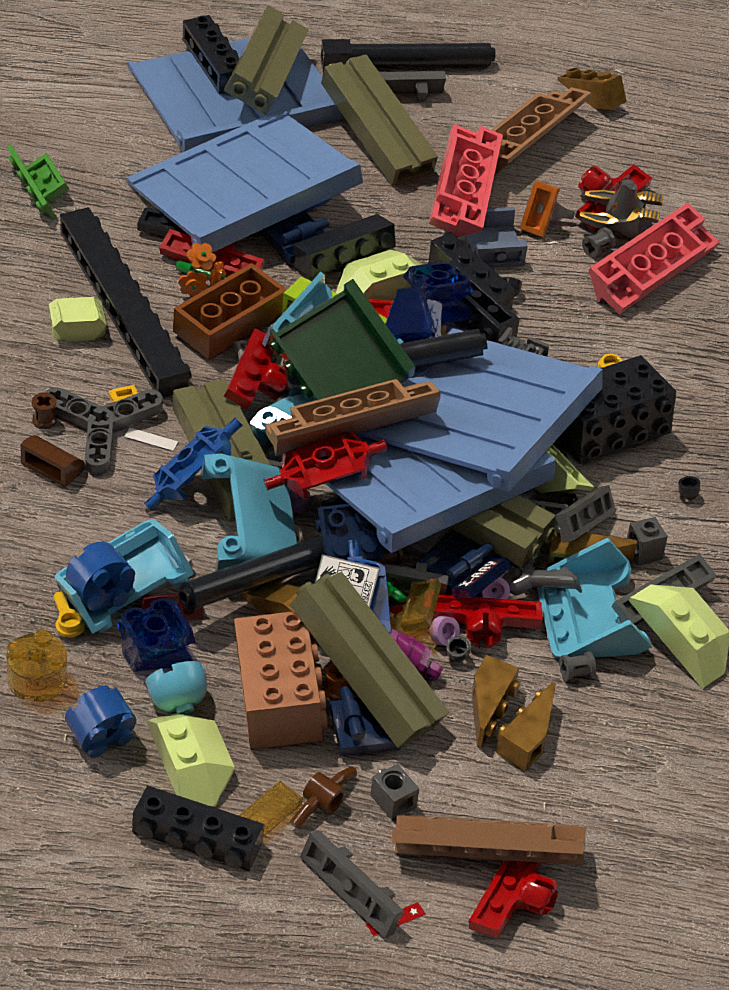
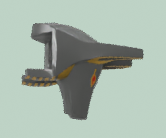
(624, 209)

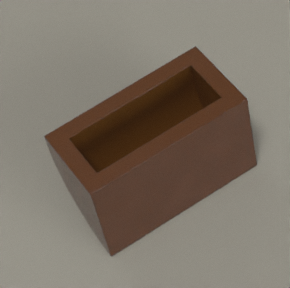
(50, 460)

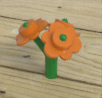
(194, 281)

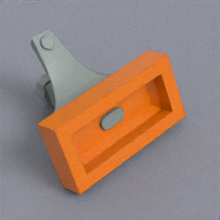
(542, 208)

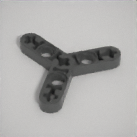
(104, 420)

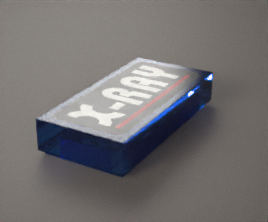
(481, 578)

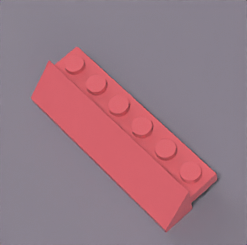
(465, 180)
(652, 258)

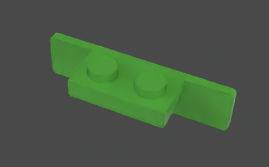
(43, 178)

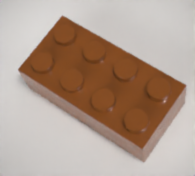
(229, 310)

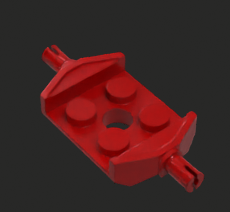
(304, 470)

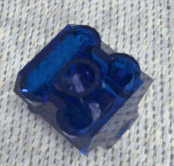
(445, 286)
(414, 315)
(155, 636)

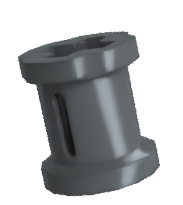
(595, 244)
(585, 663)

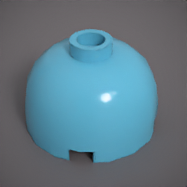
(178, 689)

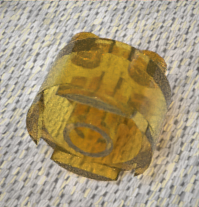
(36, 666)

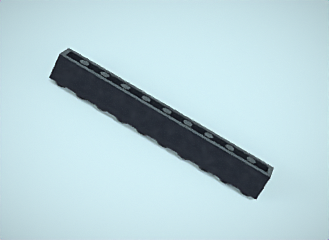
(124, 302)

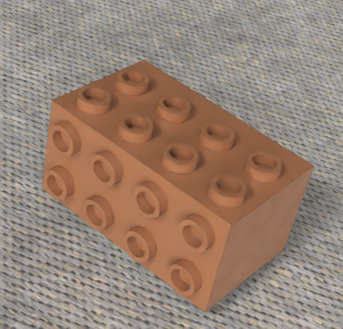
(280, 680)

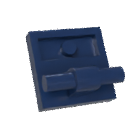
(293, 230)
(342, 524)
(456, 559)
(356, 726)

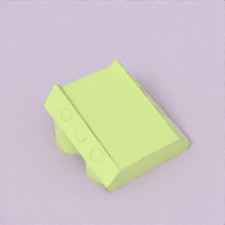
(77, 319)

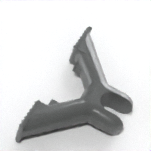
(528, 577)

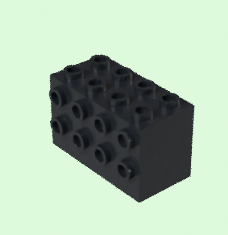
(627, 411)

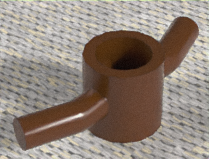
(323, 794)

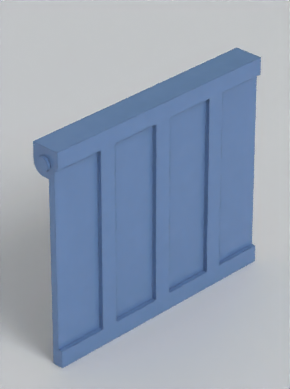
(199, 113)
(246, 180)
(495, 411)
(420, 495)

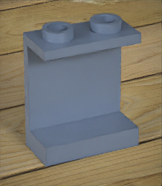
(498, 241)

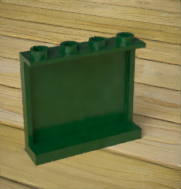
(341, 347)

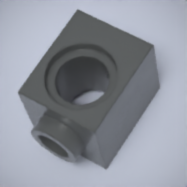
(650, 540)
(394, 791)

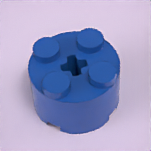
(101, 576)
(101, 720)

